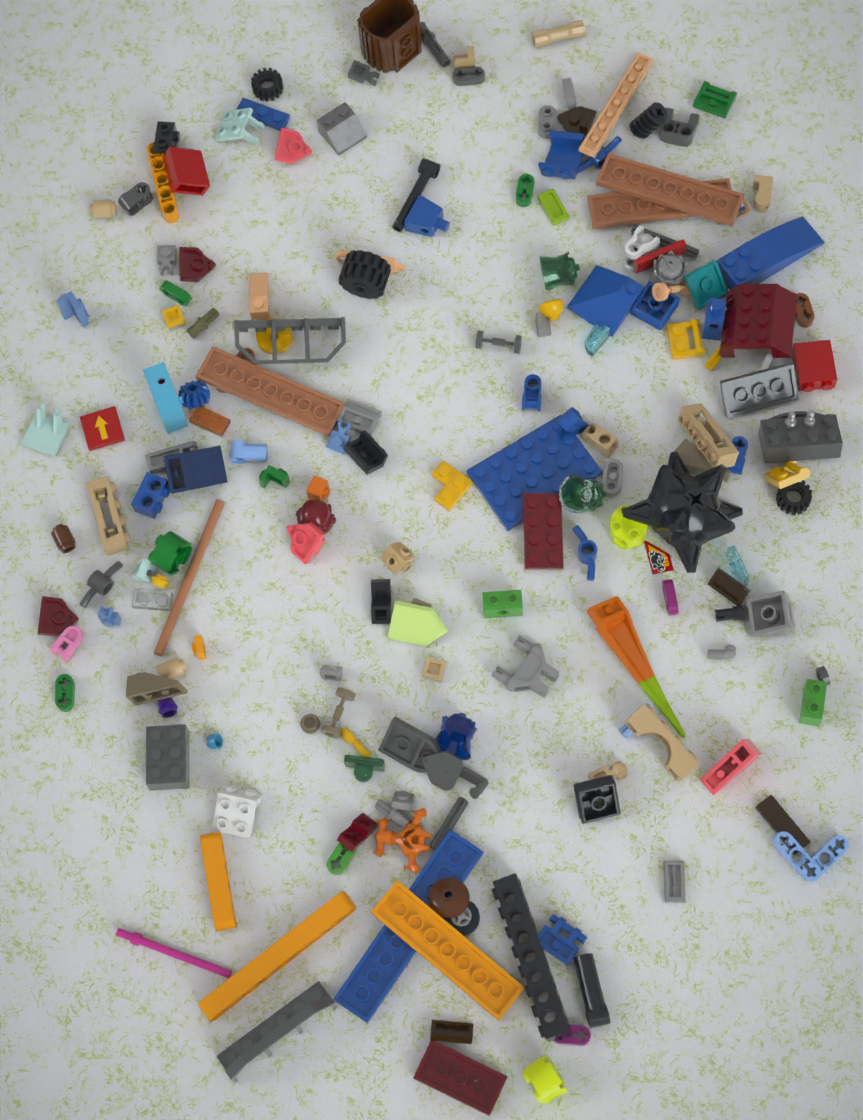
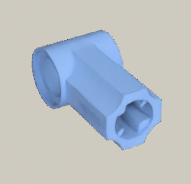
(243, 452)

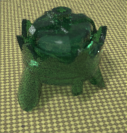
(558, 271)
(581, 494)

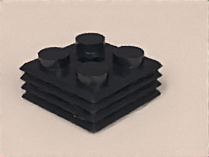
(602, 789)

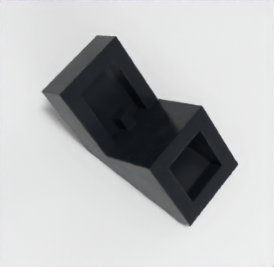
(381, 601)

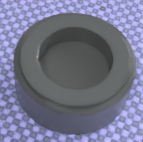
(822, 674)

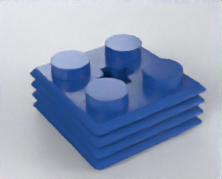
(653, 315)

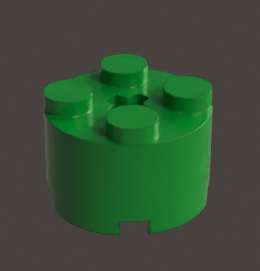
(170, 552)

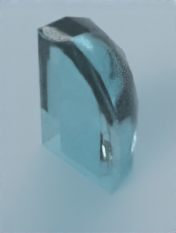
(596, 339)

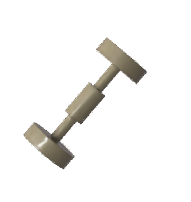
(345, 694)

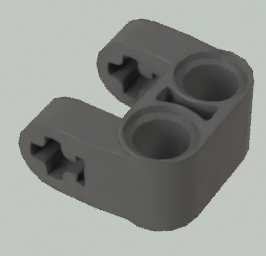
(678, 129)

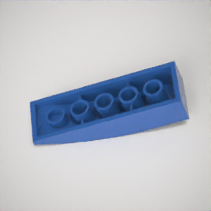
(769, 253)

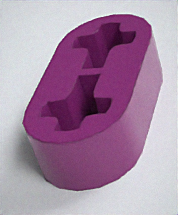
(670, 597)
(574, 1041)

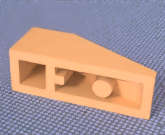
(259, 296)

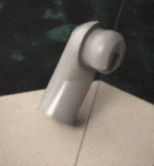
(729, 652)

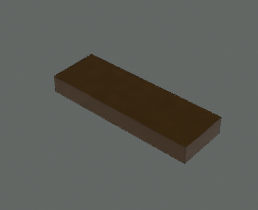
(781, 821)

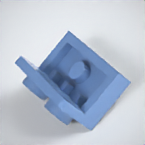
(71, 306)

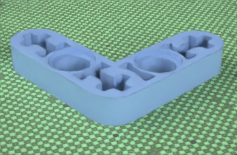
(813, 861)

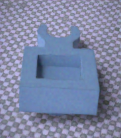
(338, 439)
(109, 617)

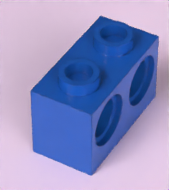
(146, 494)

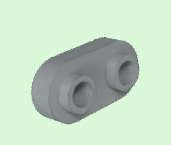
(546, 120)
(612, 478)

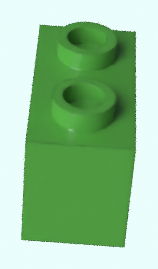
(502, 603)
(813, 702)

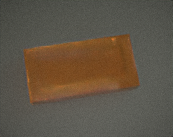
(209, 421)

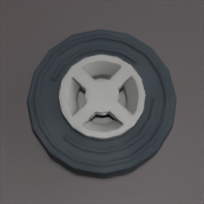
(471, 920)

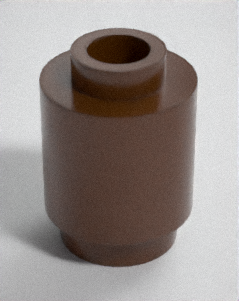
(63, 538)

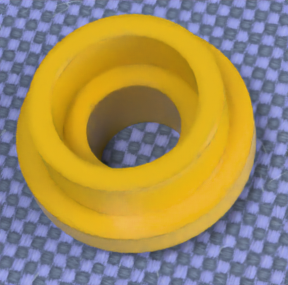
(159, 581)

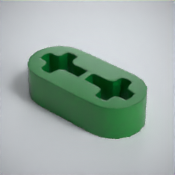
(526, 190)
(175, 293)
(60, 692)

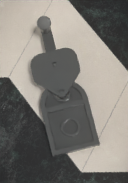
(443, 768)

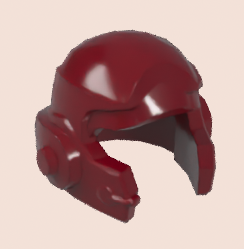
(317, 513)

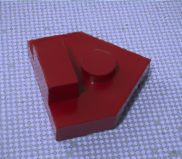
(193, 264)
(54, 617)

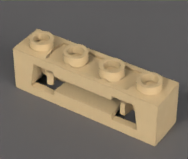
(707, 436)
(101, 488)

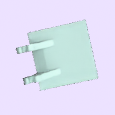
(233, 126)
(45, 433)

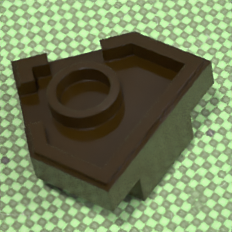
(577, 120)

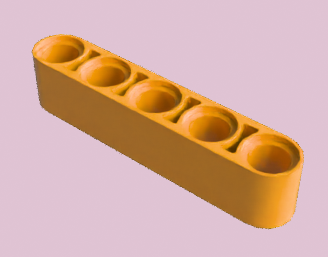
(163, 189)
(218, 881)

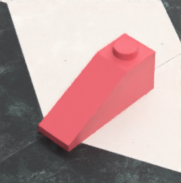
(731, 765)

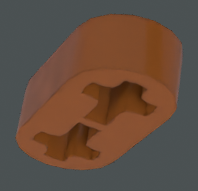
(807, 309)

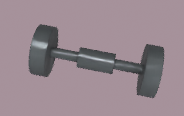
(497, 341)

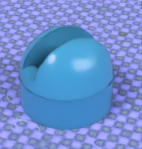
(214, 741)

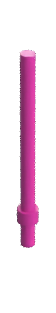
(138, 939)

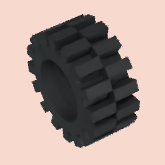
(265, 76)
(802, 505)

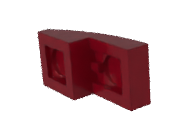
(358, 832)

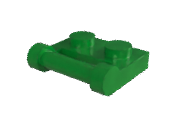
(712, 103)

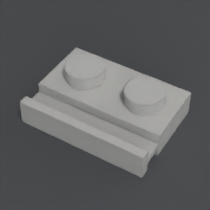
(360, 416)

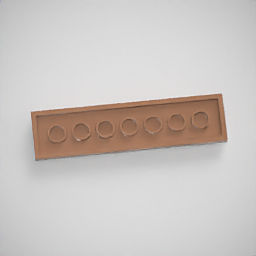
(670, 189)
(622, 209)
(270, 391)

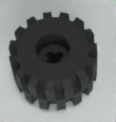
(364, 274)

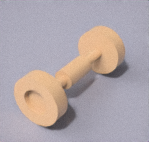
(661, 291)

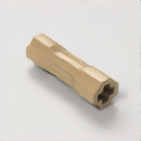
(545, 36)

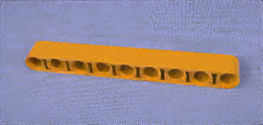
(277, 956)

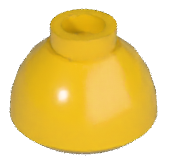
(551, 309)

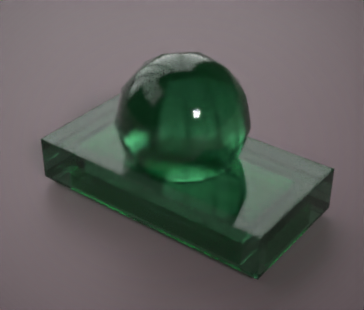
(364, 766)

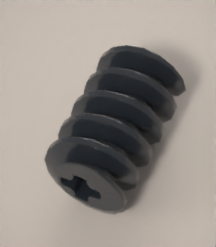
(649, 120)

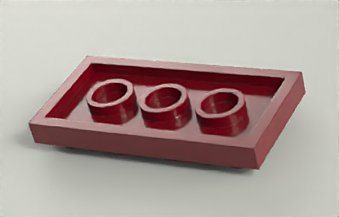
(542, 531)
(460, 1077)

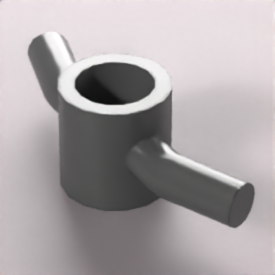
(100, 583)

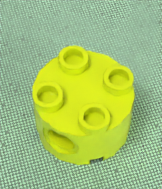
(626, 532)
(545, 1079)

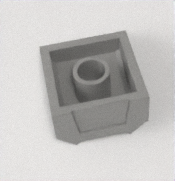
(768, 614)

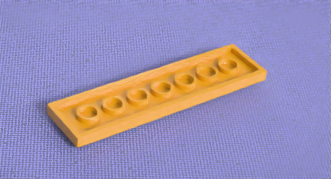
(447, 950)

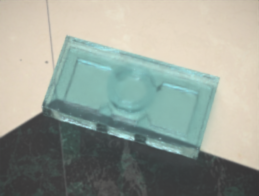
(736, 565)

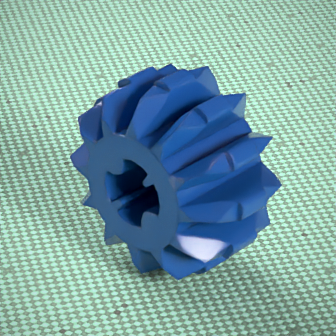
(194, 394)

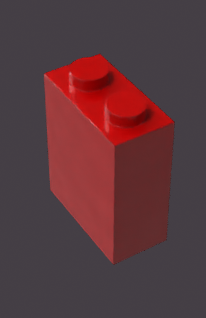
(186, 171)
(814, 365)

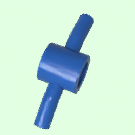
(600, 158)
(583, 558)

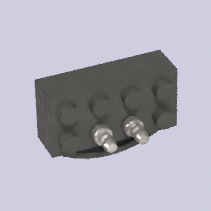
(800, 437)

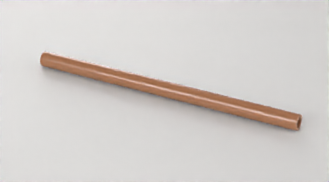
(189, 577)

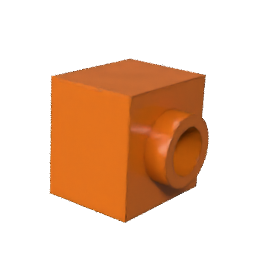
(318, 489)

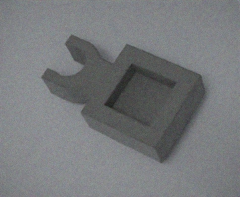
(360, 73)

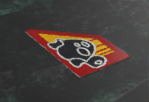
(658, 559)

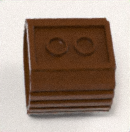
(390, 34)

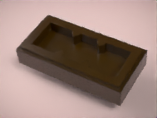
(728, 587)
(451, 1031)

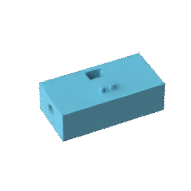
(165, 397)

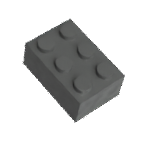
(167, 757)

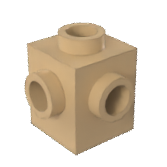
(397, 558)

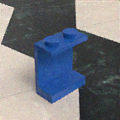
(563, 156)

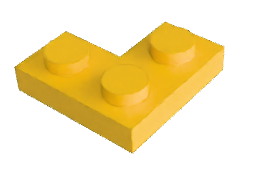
(454, 485)

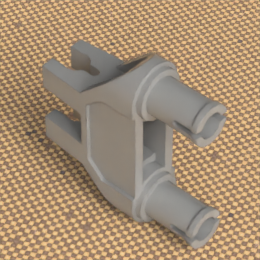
(530, 670)

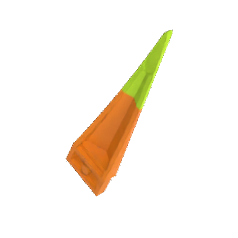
(619, 633)

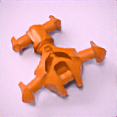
(410, 839)

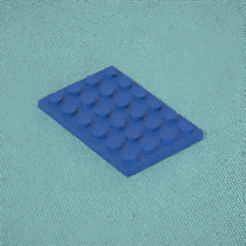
(531, 466)

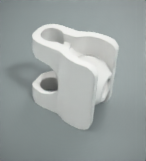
(641, 245)

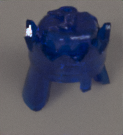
(456, 735)

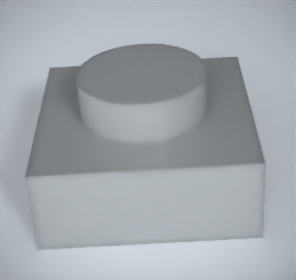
(402, 800)

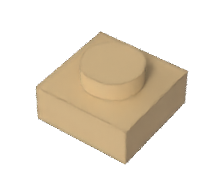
(434, 669)

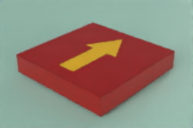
(102, 428)

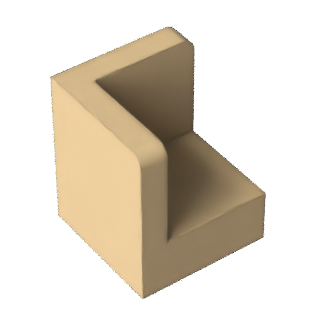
(467, 60)

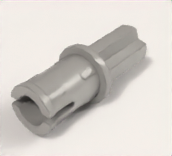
(393, 814)

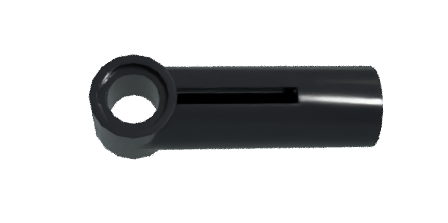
(587, 975)

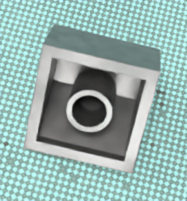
(341, 128)

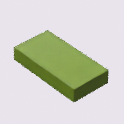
(553, 207)

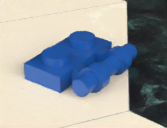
(557, 945)

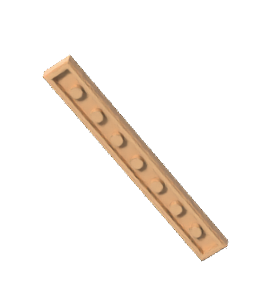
(615, 105)

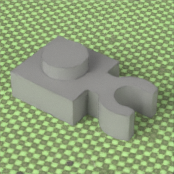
(165, 257)

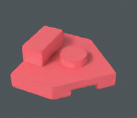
(291, 147)
(305, 540)

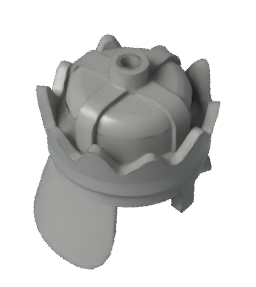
(668, 269)

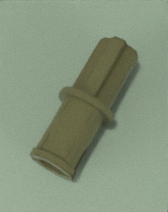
(202, 323)

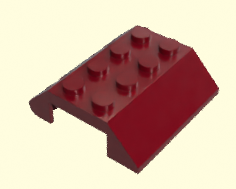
(759, 319)

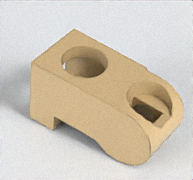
(763, 196)
(600, 439)

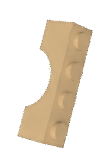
(679, 760)

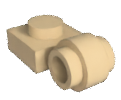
(618, 771)

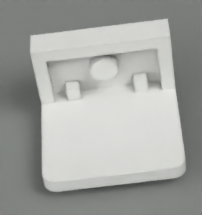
(236, 811)

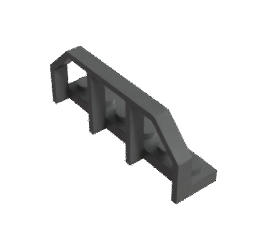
(296, 325)
(274, 1028)

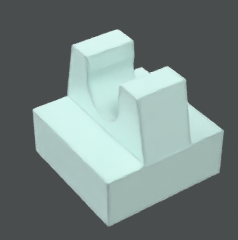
(141, 569)

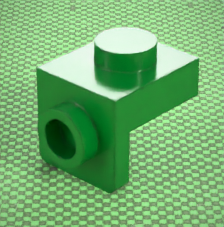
(276, 475)

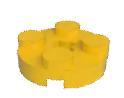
(283, 341)

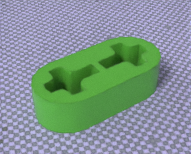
(345, 860)

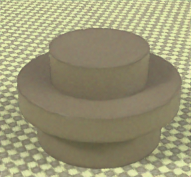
(310, 723)

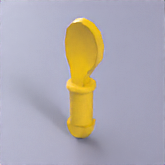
(349, 737)

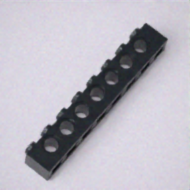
(560, 1026)

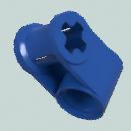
(532, 396)
(572, 421)
(739, 464)

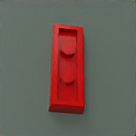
(647, 261)

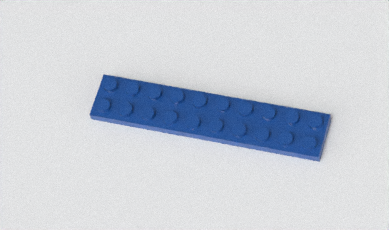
(388, 953)

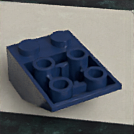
(195, 469)

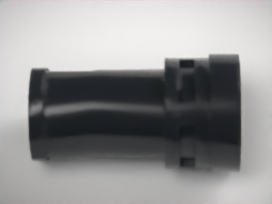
(734, 613)

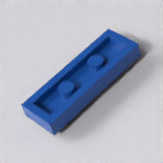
(267, 115)

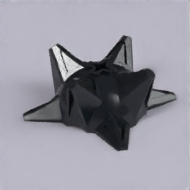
(686, 509)

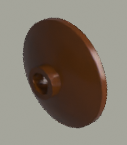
(451, 906)

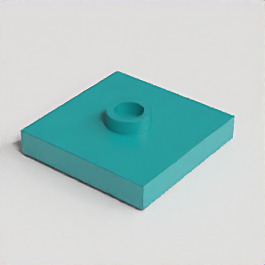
(705, 283)

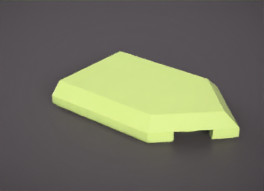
(415, 624)

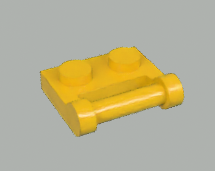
(679, 340)
(782, 476)

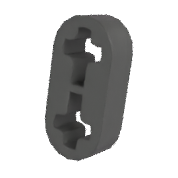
(468, 76)

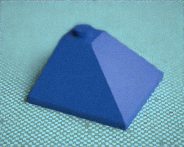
(605, 298)

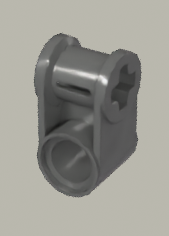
(134, 200)

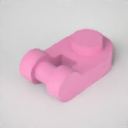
(73, 637)

